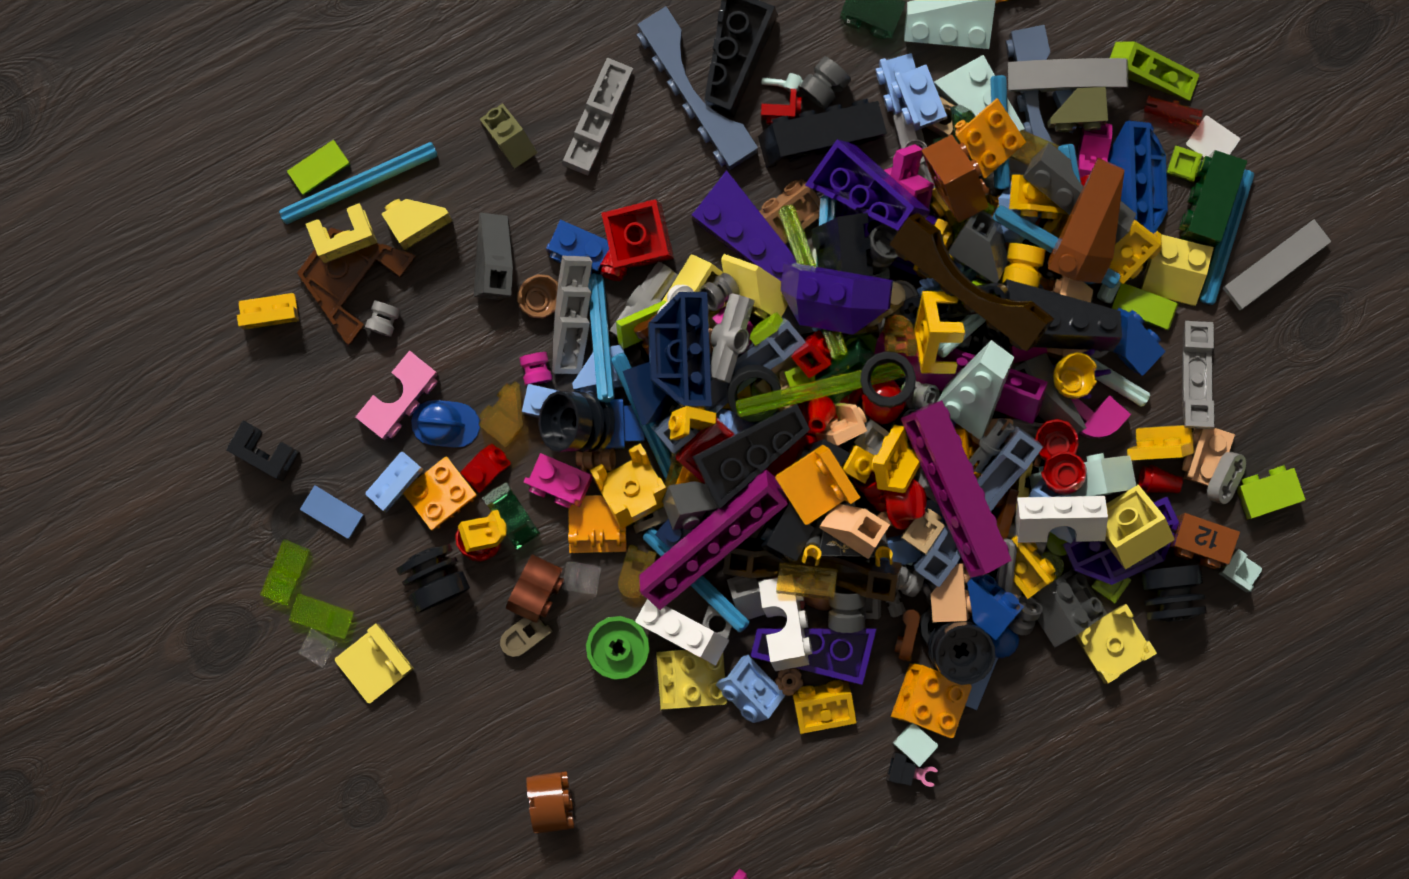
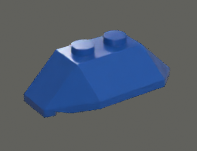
(1145, 174)

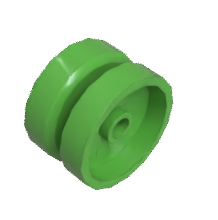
(601, 642)

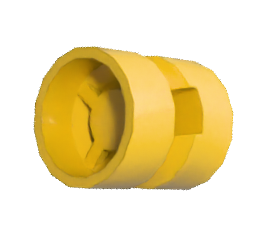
(1024, 264)

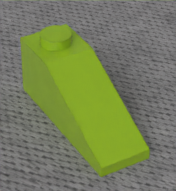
(1156, 70)

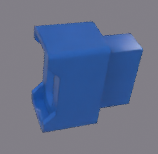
(626, 426)

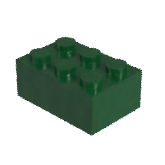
(1212, 198)

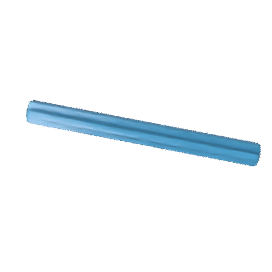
(358, 183)

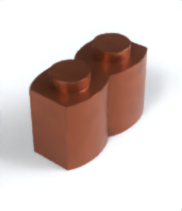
(534, 589)

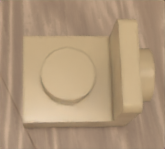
(923, 531)

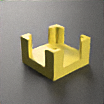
(343, 242)
(1115, 644)

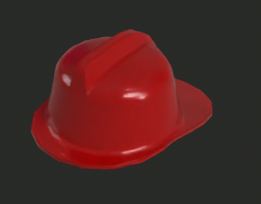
(906, 506)

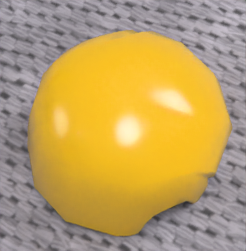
(1075, 375)

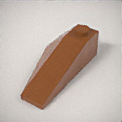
(1091, 230)

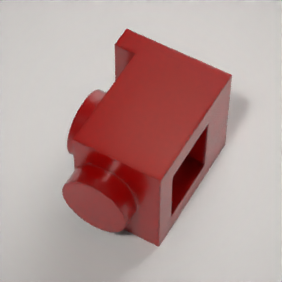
(818, 349)

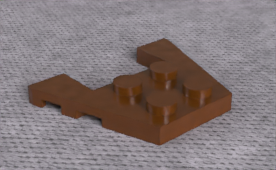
(336, 280)

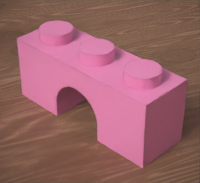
(385, 417)

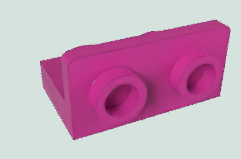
(559, 480)

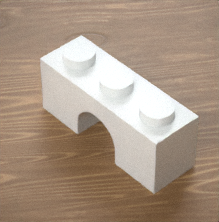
(1041, 514)
(683, 632)
(789, 646)

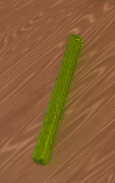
(804, 256)
(815, 390)

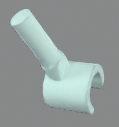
(791, 83)

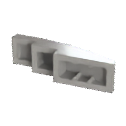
(1067, 74)
(597, 116)
(1276, 264)
(571, 315)

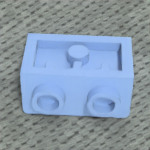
(885, 76)
(919, 97)
(394, 481)
(751, 690)

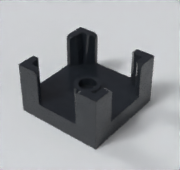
(242, 447)

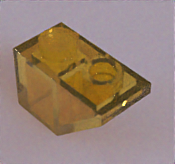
(506, 416)

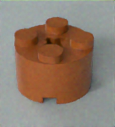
(550, 802)

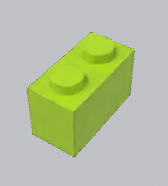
(1270, 493)

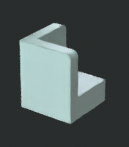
(1241, 571)
(915, 744)

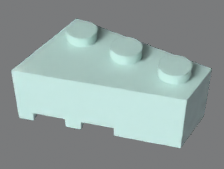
(950, 22)
(972, 88)
(977, 389)
(1102, 477)

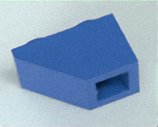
(1138, 346)
(991, 605)

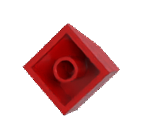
(637, 235)

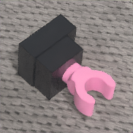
(904, 772)

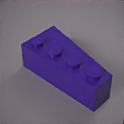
(864, 186)
(741, 227)
(833, 652)

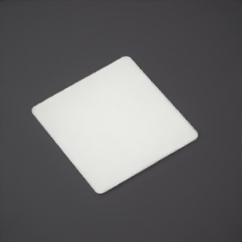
(1212, 137)

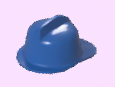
(445, 423)

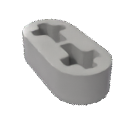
(1226, 477)

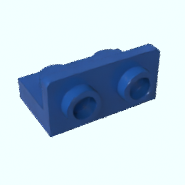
(574, 241)

